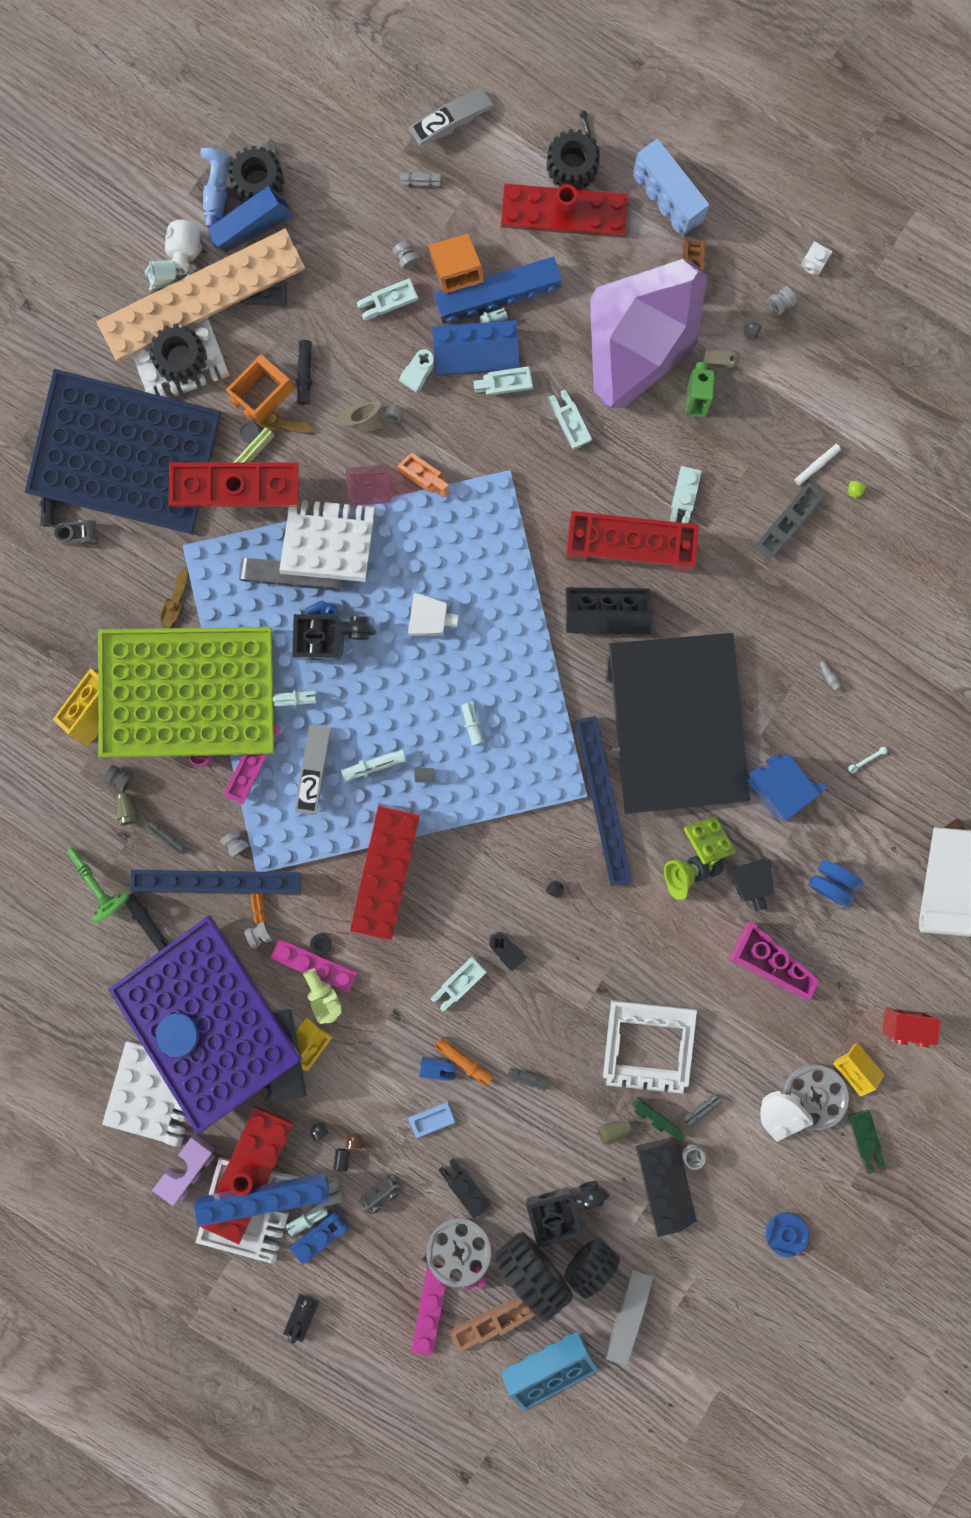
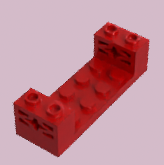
(632, 540)

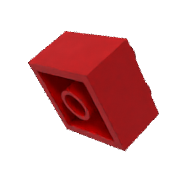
(911, 1027)

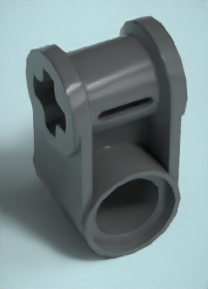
(80, 533)

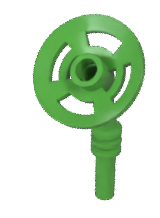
(108, 904)

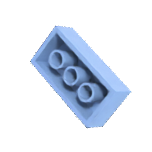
(670, 188)

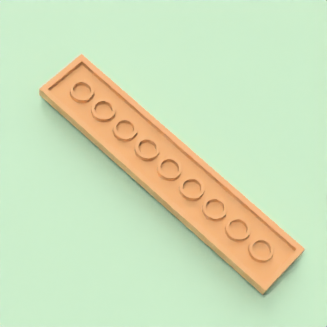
(201, 294)

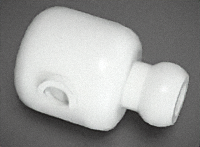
(182, 244)

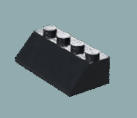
(608, 610)
(292, 1082)
(666, 1186)

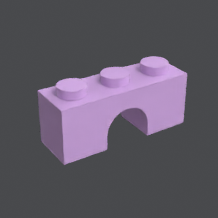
(172, 1184)

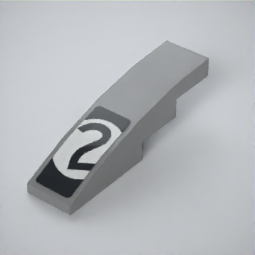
(449, 116)
(312, 769)

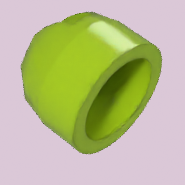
(856, 489)

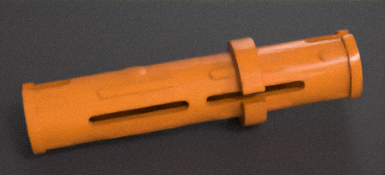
(467, 1064)

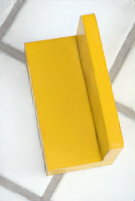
(311, 1042)
(859, 1070)

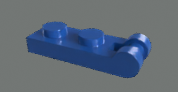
(319, 1237)

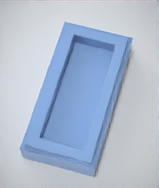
(432, 1119)

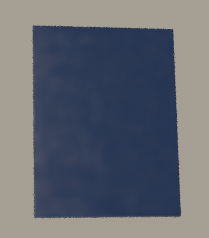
(114, 448)

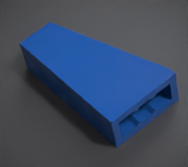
(250, 219)

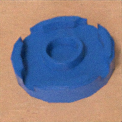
(177, 1035)
(787, 1234)

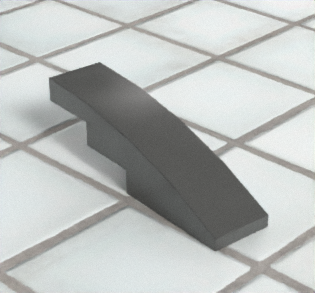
(789, 521)

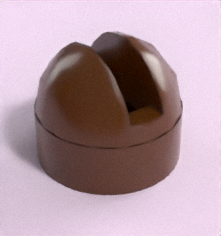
(354, 1141)

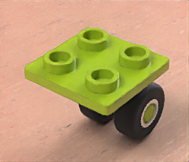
(711, 846)

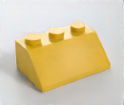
(80, 711)

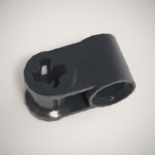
(508, 952)

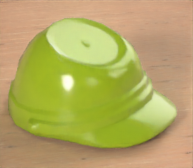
(679, 878)

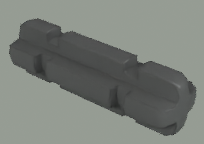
(165, 837)
(527, 1079)
(702, 1109)

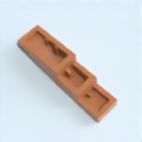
(490, 1323)

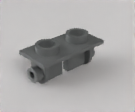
(388, 1191)

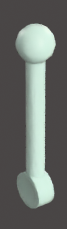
(853, 768)

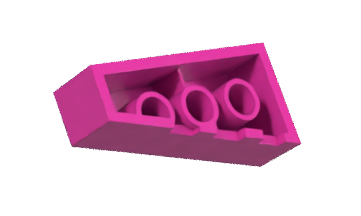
(764, 958)

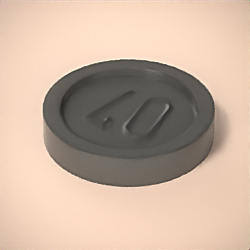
(248, 432)

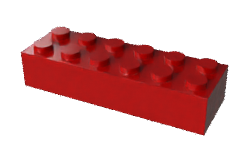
(385, 871)

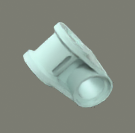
(160, 274)
(416, 373)

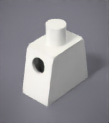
(429, 617)

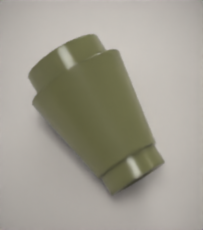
(126, 810)
(613, 1132)

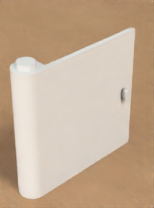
(948, 884)

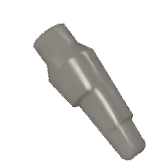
(830, 677)

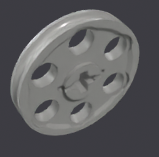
(820, 1087)
(447, 1251)

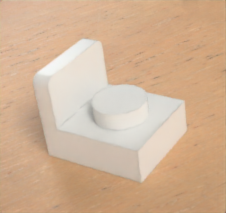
(816, 259)

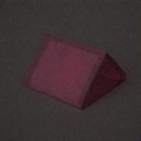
(368, 485)

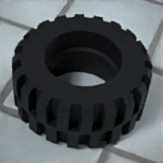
(533, 1277)

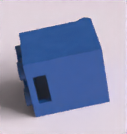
(783, 786)

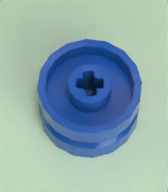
(837, 880)

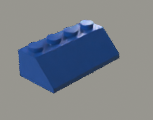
(475, 347)

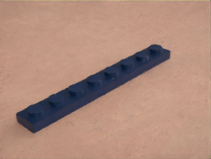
(603, 801)
(215, 881)

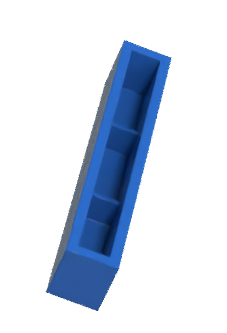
(498, 290)
(262, 1199)

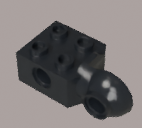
(323, 635)
(556, 1213)

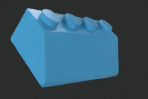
(549, 1371)

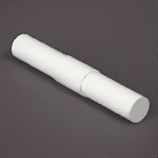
(819, 463)

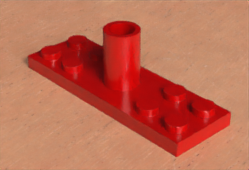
(564, 210)
(214, 484)
(253, 1159)

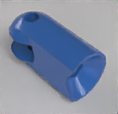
(437, 1069)

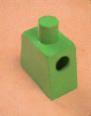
(700, 390)

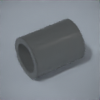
(424, 775)

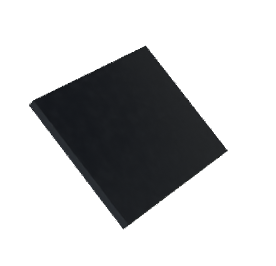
(678, 722)

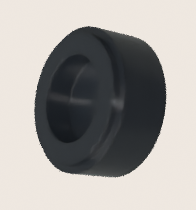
(320, 944)

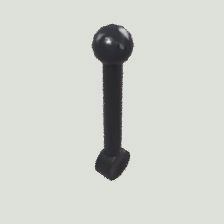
(583, 114)

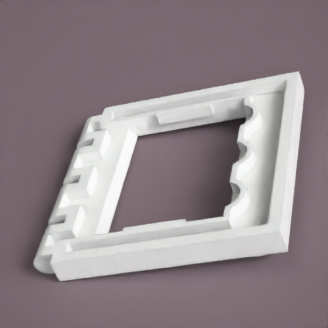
(656, 1016)

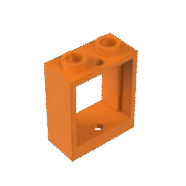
(248, 378)

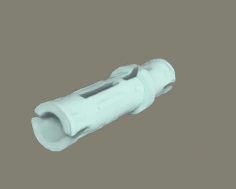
(373, 765)

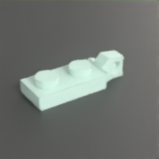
(505, 381)

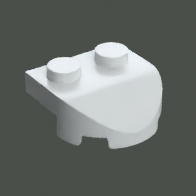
(783, 1115)

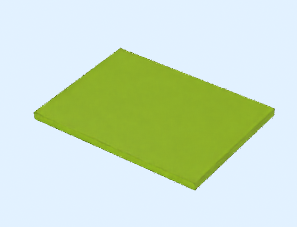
(185, 692)

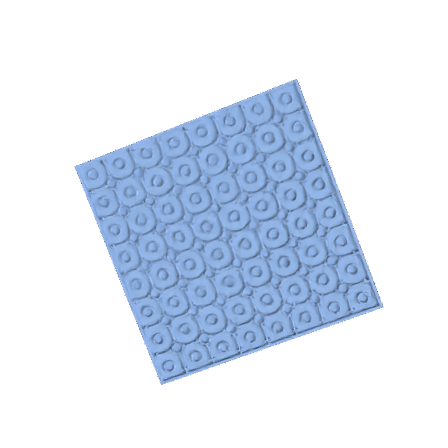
(405, 687)

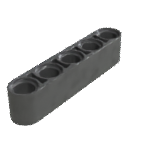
(268, 572)

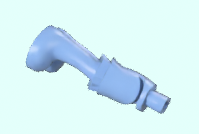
(215, 191)

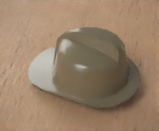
(363, 416)

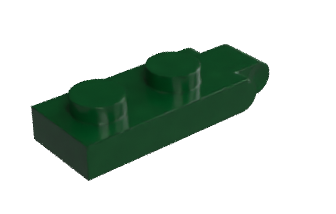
(659, 1121)

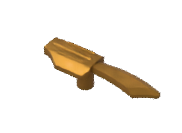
(274, 422)
(172, 607)

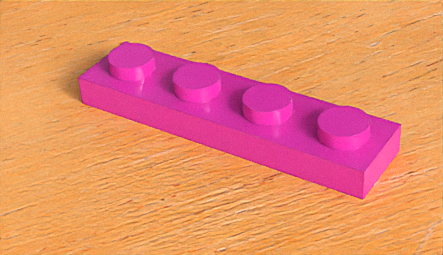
(246, 774)
(304, 960)
(428, 1314)

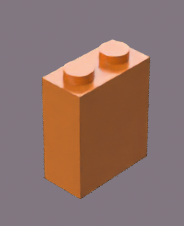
(456, 263)

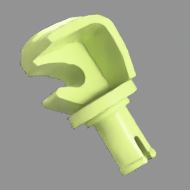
(323, 998)

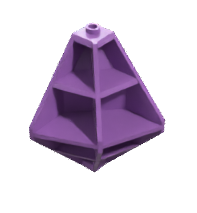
(644, 328)

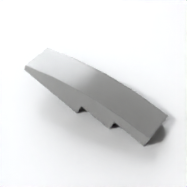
(629, 1318)

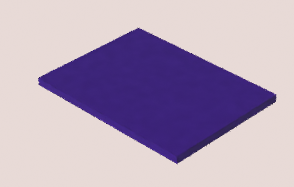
(239, 1035)

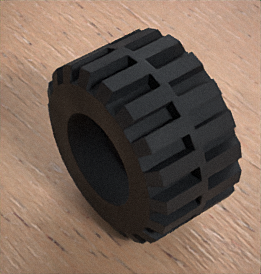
(576, 144)
(250, 161)
(169, 340)
(591, 1268)

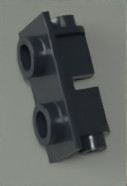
(300, 1318)

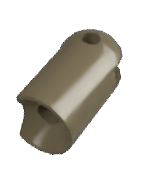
(720, 357)

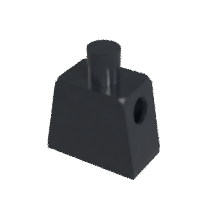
(753, 882)

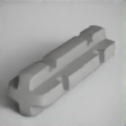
(420, 179)

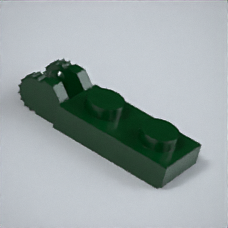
(866, 1139)

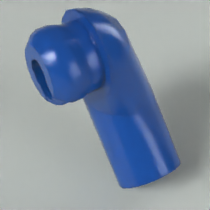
(321, 607)

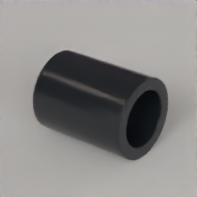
(341, 1159)

